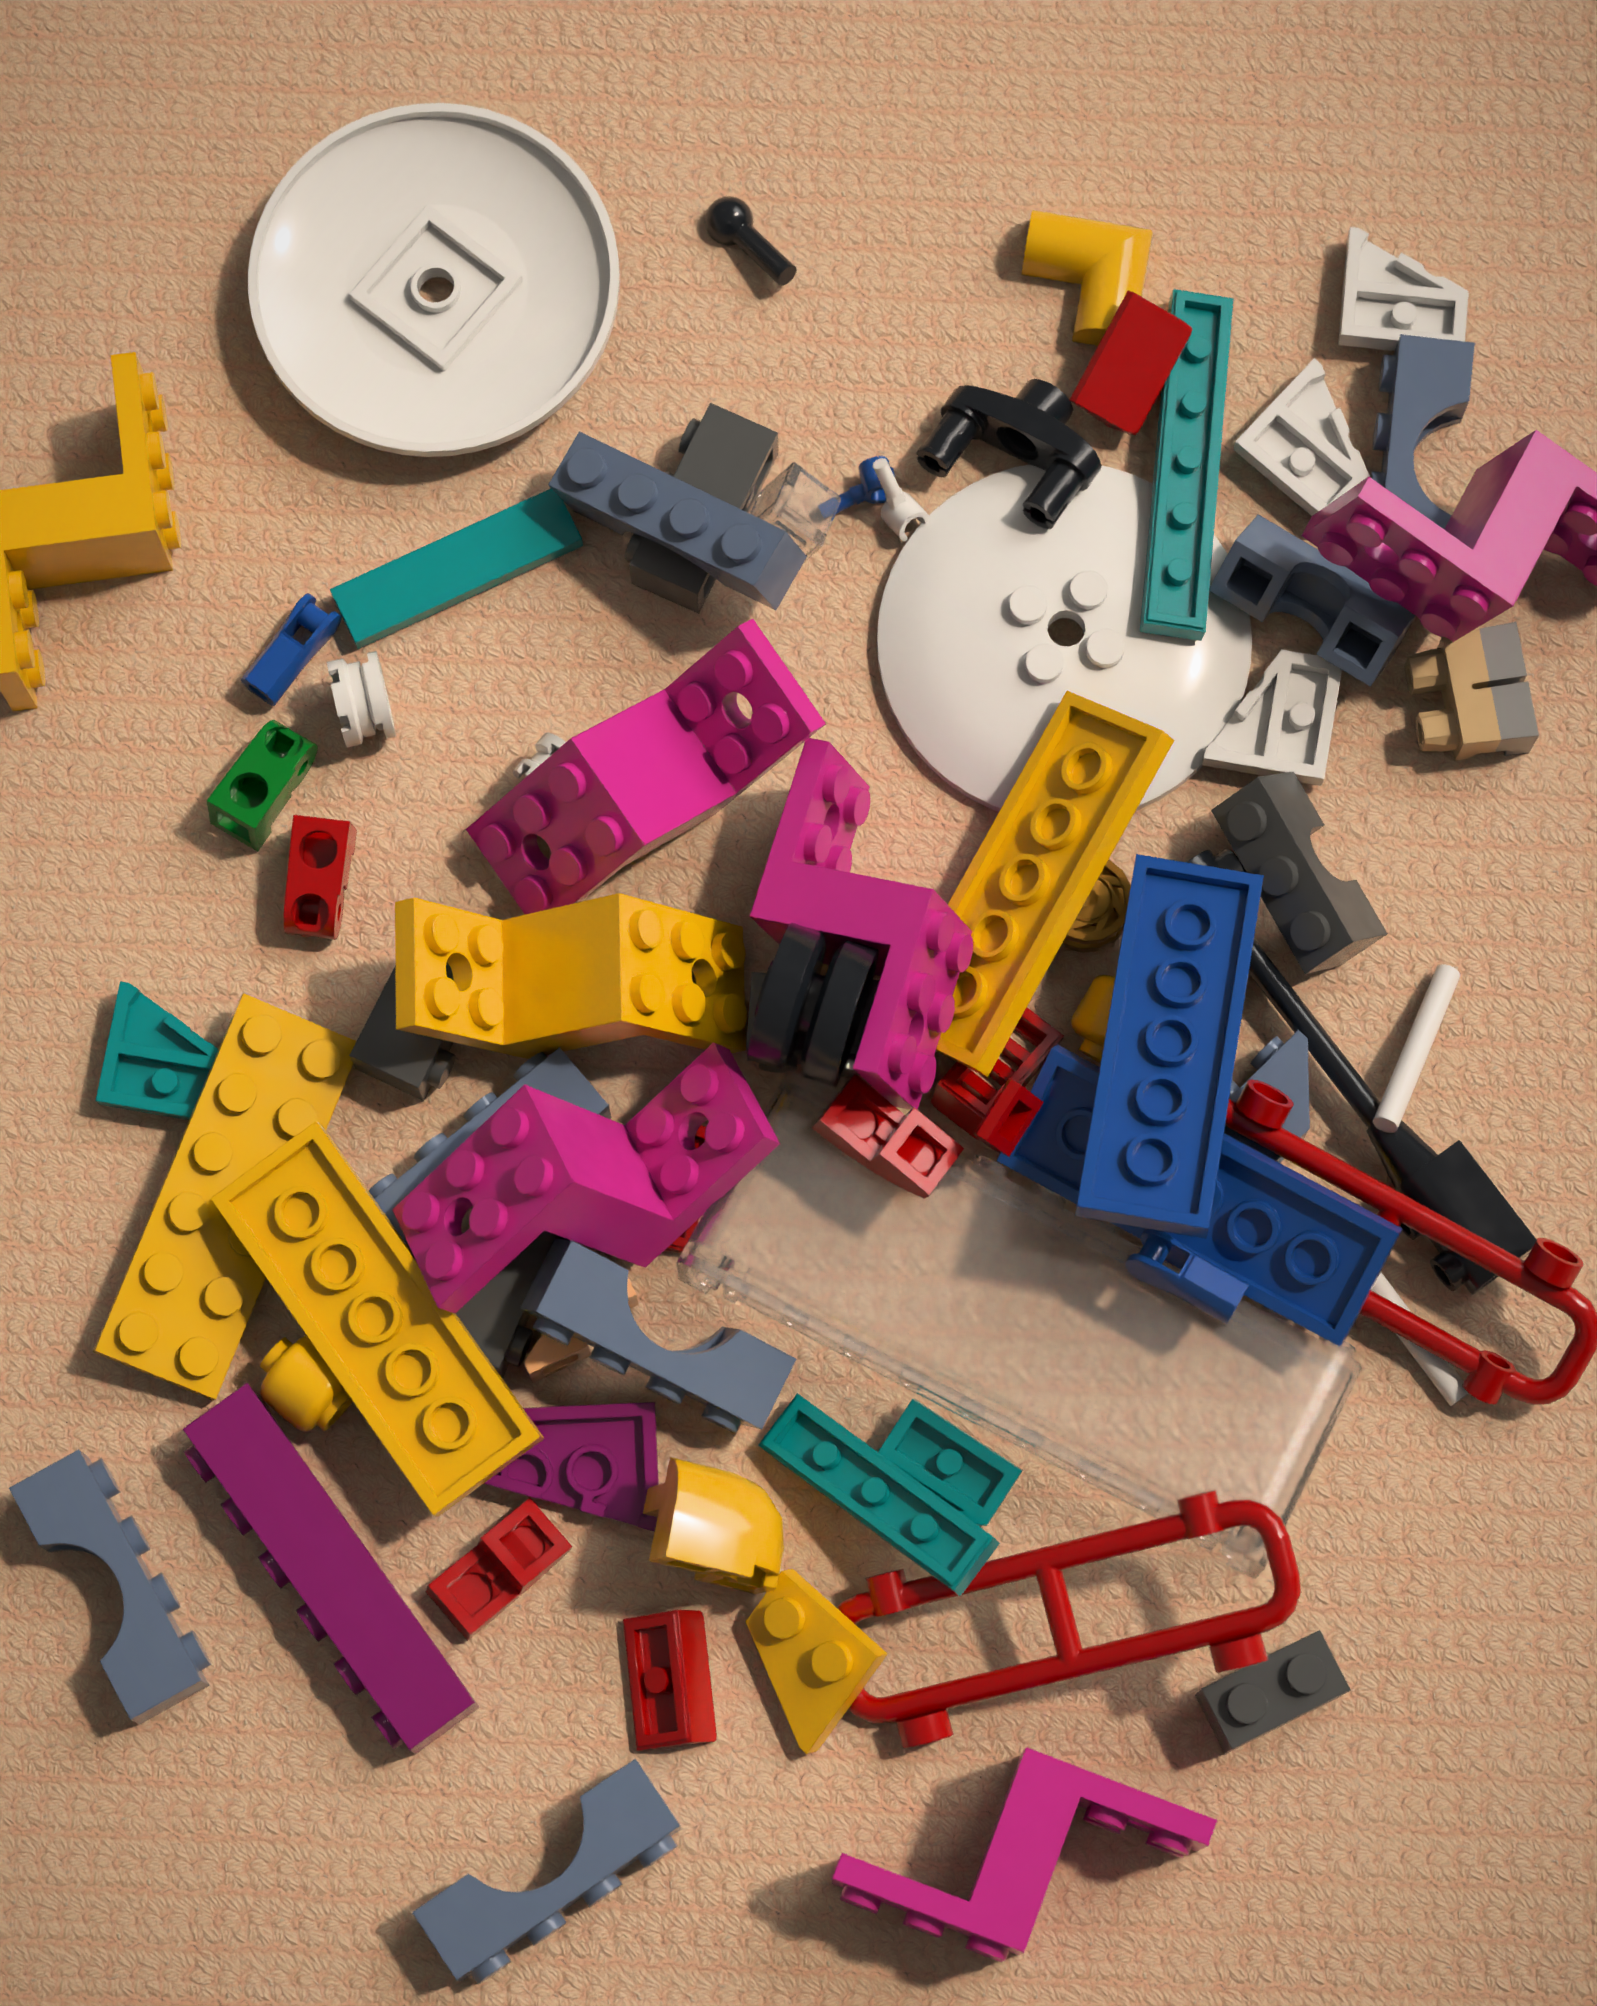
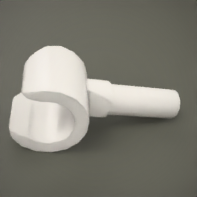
(900, 506)

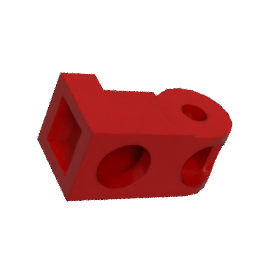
(317, 876)

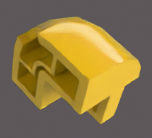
(716, 1527)

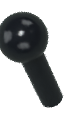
(731, 223)

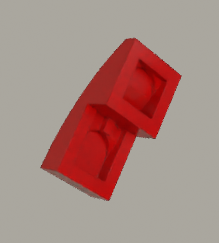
(1008, 1118)
(880, 1137)
(498, 1569)

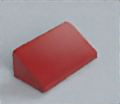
(1131, 364)
(669, 1679)

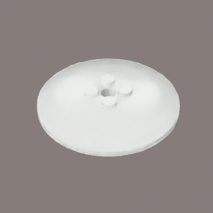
(416, 201)
(972, 648)

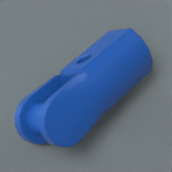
(286, 657)
(1198, 1281)

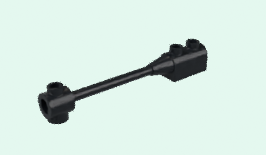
(1443, 1182)

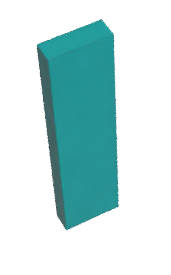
(456, 567)
(879, 1494)

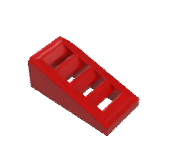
(967, 1097)

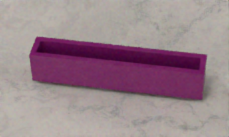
(330, 1570)

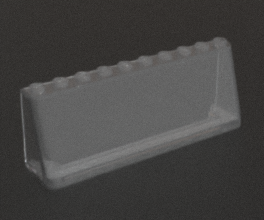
(1024, 1324)

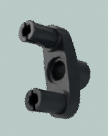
(1024, 427)

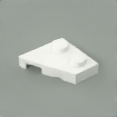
(1395, 297)
(1304, 443)
(1282, 721)

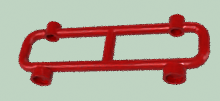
(1544, 1273)
(1231, 1637)

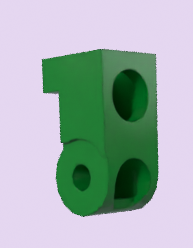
(261, 784)

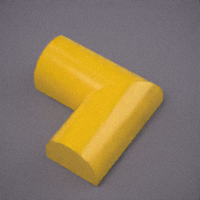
(1091, 253)

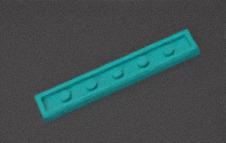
(1187, 472)

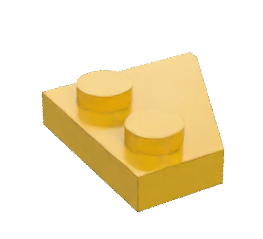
(811, 1657)

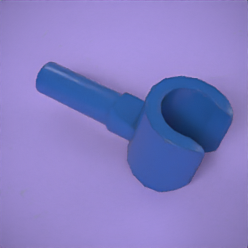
(869, 489)

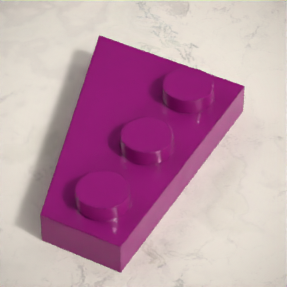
(590, 1460)

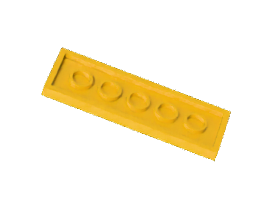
(1043, 865)
(190, 1272)
(375, 1319)

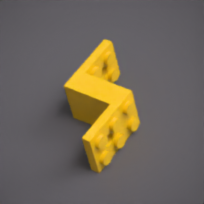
(86, 528)
(569, 976)

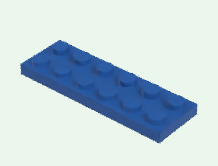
(1170, 1047)
(1269, 1225)

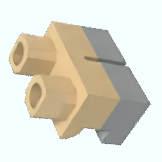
(1481, 692)

